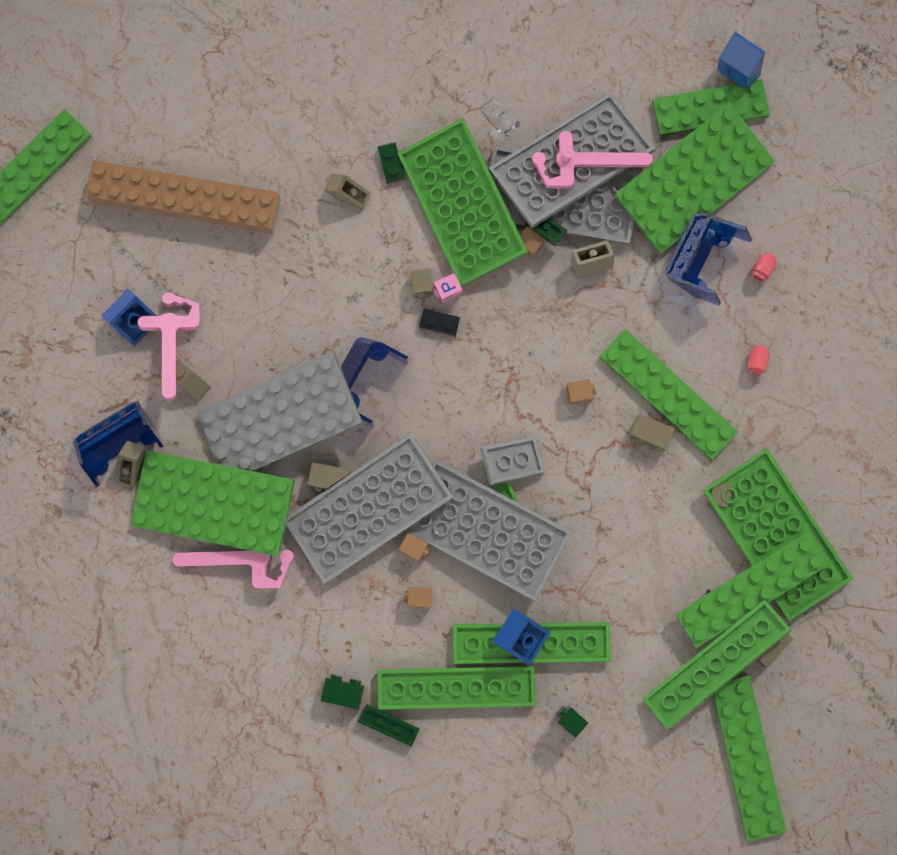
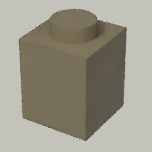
(421, 283)
(717, 491)

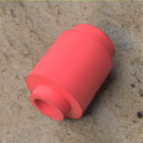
(764, 267)
(758, 360)

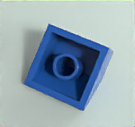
(741, 61)
(125, 314)
(521, 636)

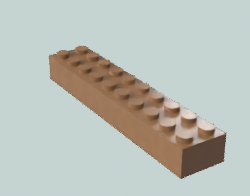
(183, 197)

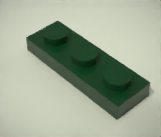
(389, 725)

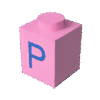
(447, 288)

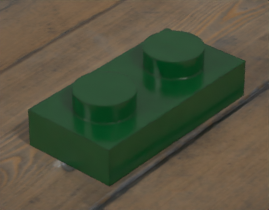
(391, 163)
(550, 231)

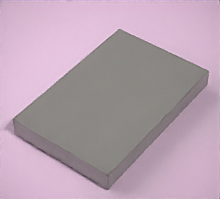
(512, 460)

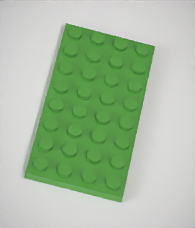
(694, 177)
(462, 202)
(213, 503)
(769, 514)

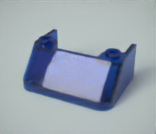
(694, 248)
(356, 358)
(109, 436)

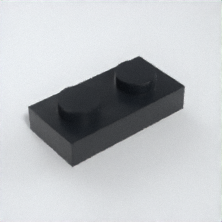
(439, 322)

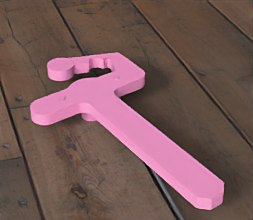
(568, 159)
(169, 325)
(256, 560)

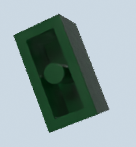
(342, 692)
(571, 720)

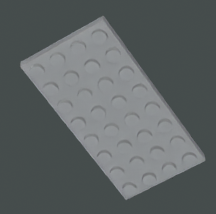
(596, 128)
(593, 215)
(281, 415)
(368, 508)
(493, 534)

